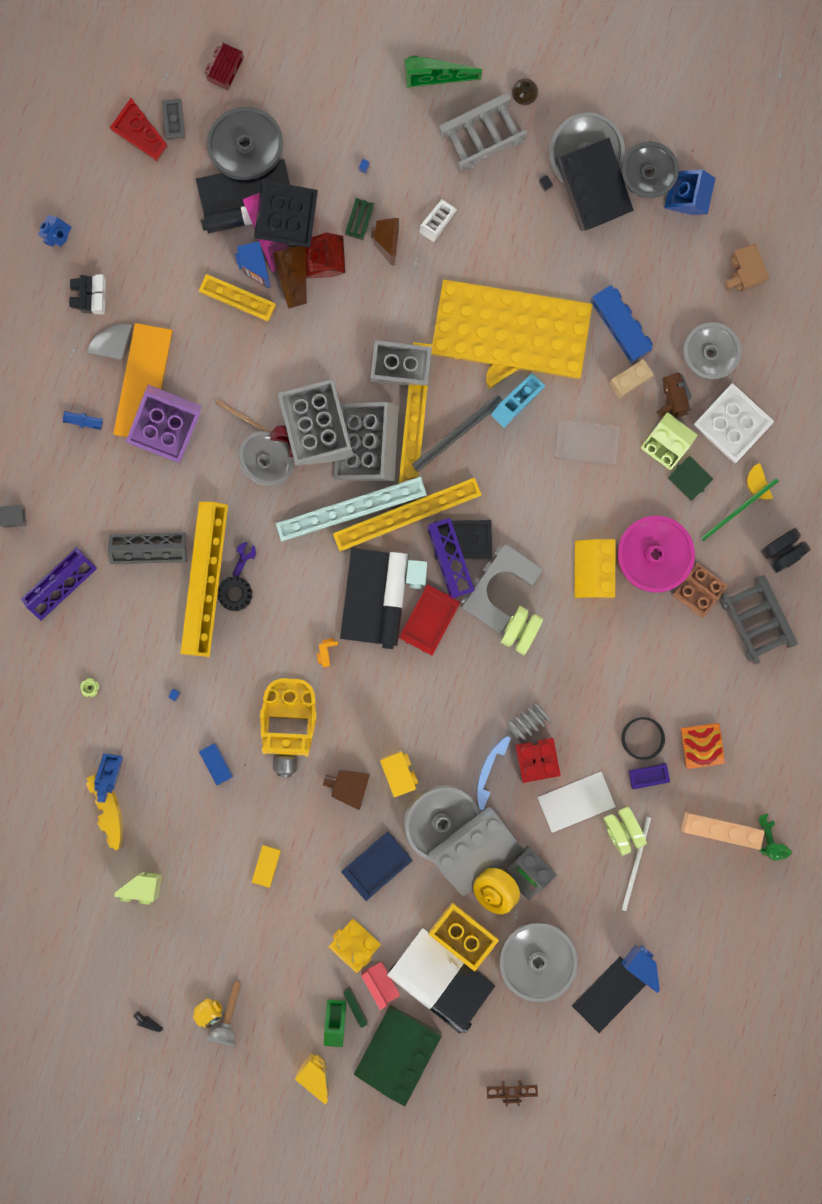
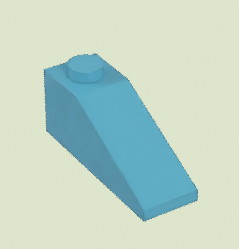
(517, 400)

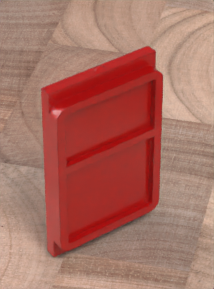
(429, 620)

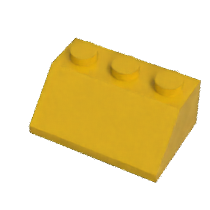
(594, 568)

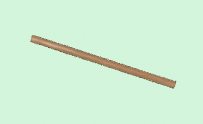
(241, 416)

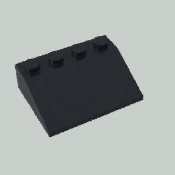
(594, 184)

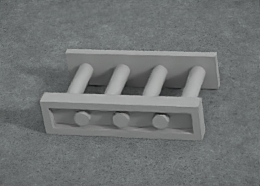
(467, 122)

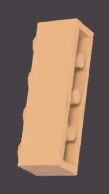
(722, 830)

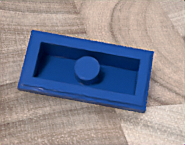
(216, 764)

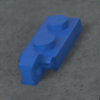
(107, 775)

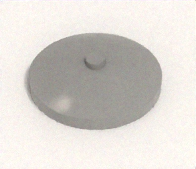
(582, 131)
(436, 816)
(538, 962)

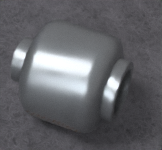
(285, 764)

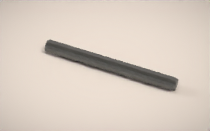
(457, 433)

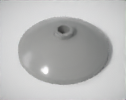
(721, 342)
(273, 454)

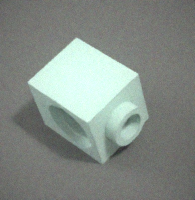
(416, 574)

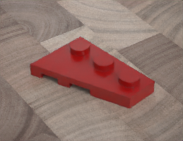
(138, 131)

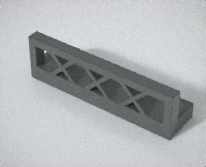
(147, 551)

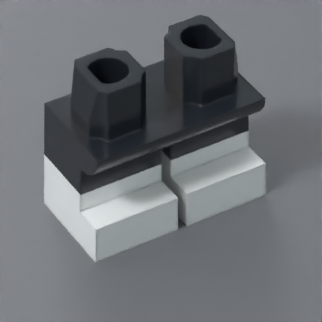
(91, 294)

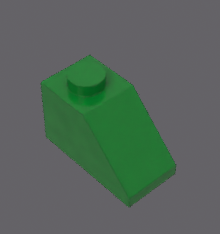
(335, 1023)

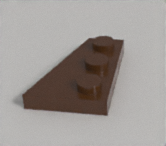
(292, 274)

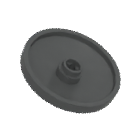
(245, 143)

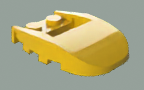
(293, 701)

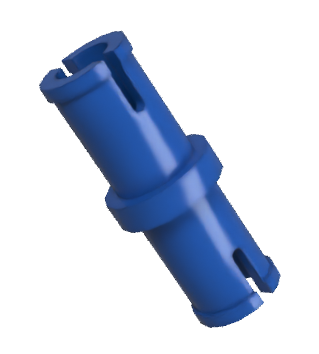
(82, 420)

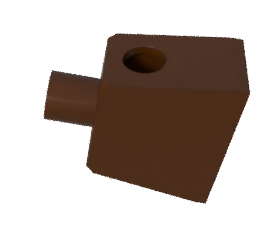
(348, 787)

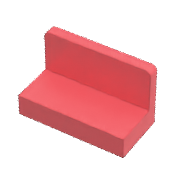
(380, 985)

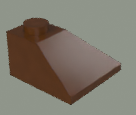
(386, 237)

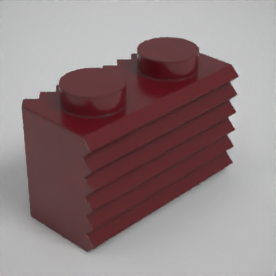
(224, 66)

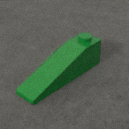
(428, 71)

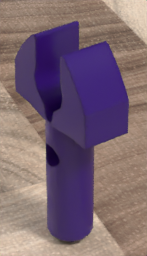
(243, 558)

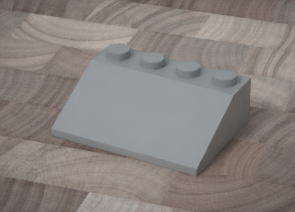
(315, 423)
(373, 439)
(473, 848)

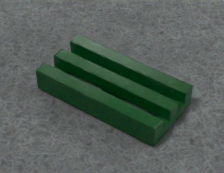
(364, 203)
(355, 1007)

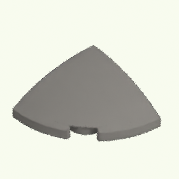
(111, 342)

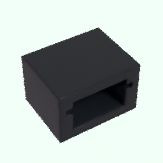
(545, 183)

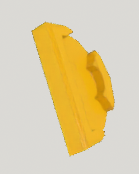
(497, 374)
(756, 481)

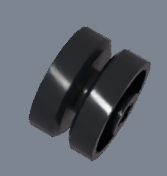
(786, 551)

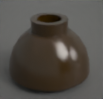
(525, 91)

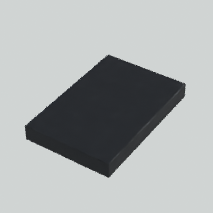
(473, 538)

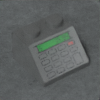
(530, 873)

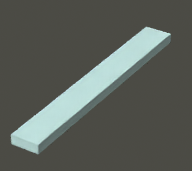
(351, 509)

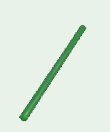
(738, 510)

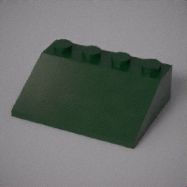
(398, 1055)

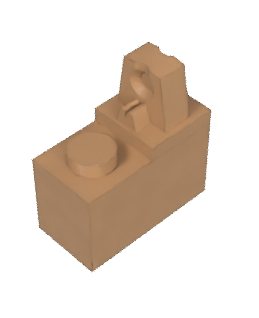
(749, 269)

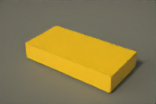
(266, 866)

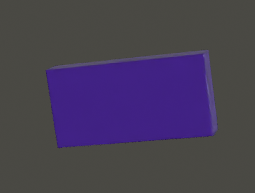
(649, 776)

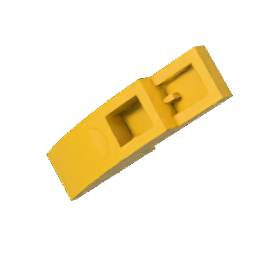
(111, 819)

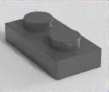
(173, 119)

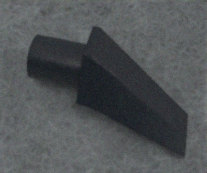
(147, 1022)

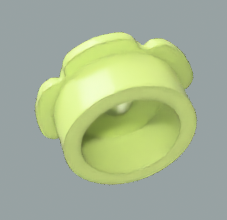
(84, 687)

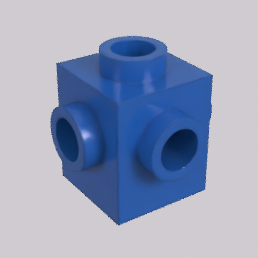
(54, 231)

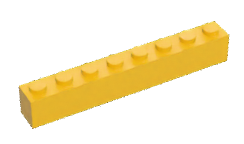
(204, 579)

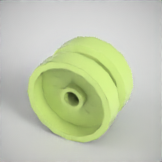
(521, 630)
(622, 832)

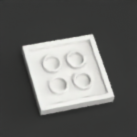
(733, 423)

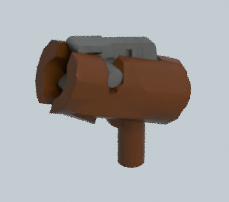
(677, 396)

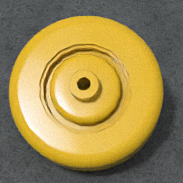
(496, 891)

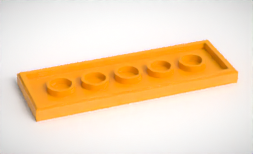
(144, 366)

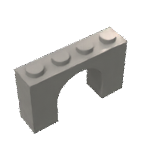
(506, 561)

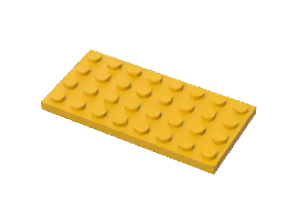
(511, 329)

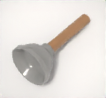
(223, 1034)

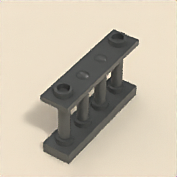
(769, 604)

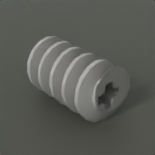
(528, 722)

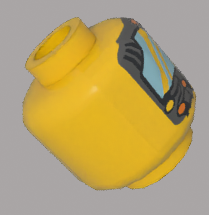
(207, 1013)

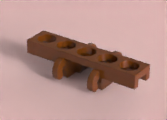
(506, 1095)

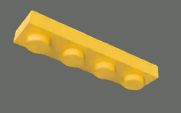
(237, 298)

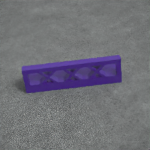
(443, 561)
(51, 582)

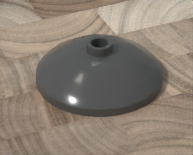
(652, 158)

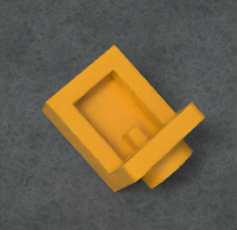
(323, 655)

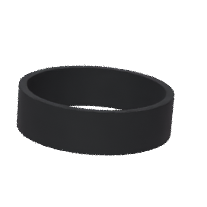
(662, 738)

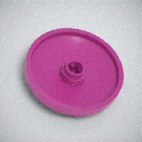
(656, 554)

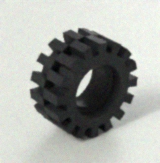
(223, 591)

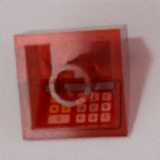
(325, 256)

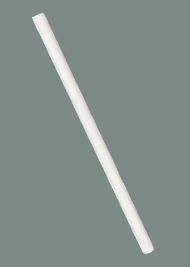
(635, 867)

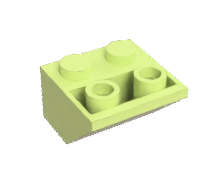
(669, 441)
(143, 888)

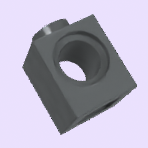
(12, 516)

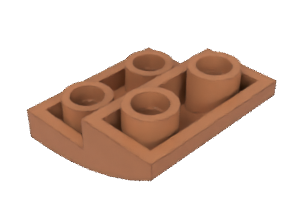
(700, 590)

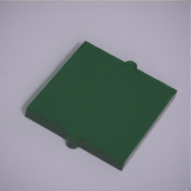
(690, 478)

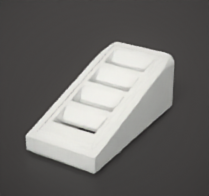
(429, 229)

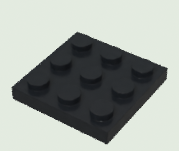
(285, 213)

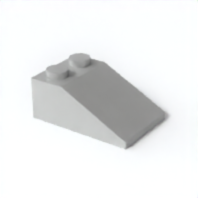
(400, 363)

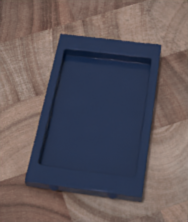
(376, 866)

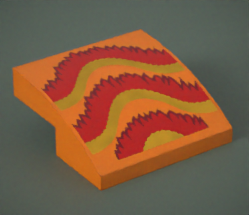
(702, 745)

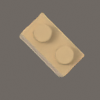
(631, 379)

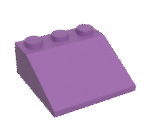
(163, 423)

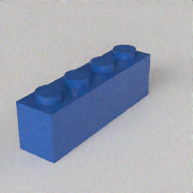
(621, 324)

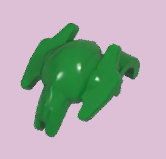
(772, 850)

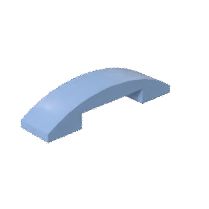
(482, 794)

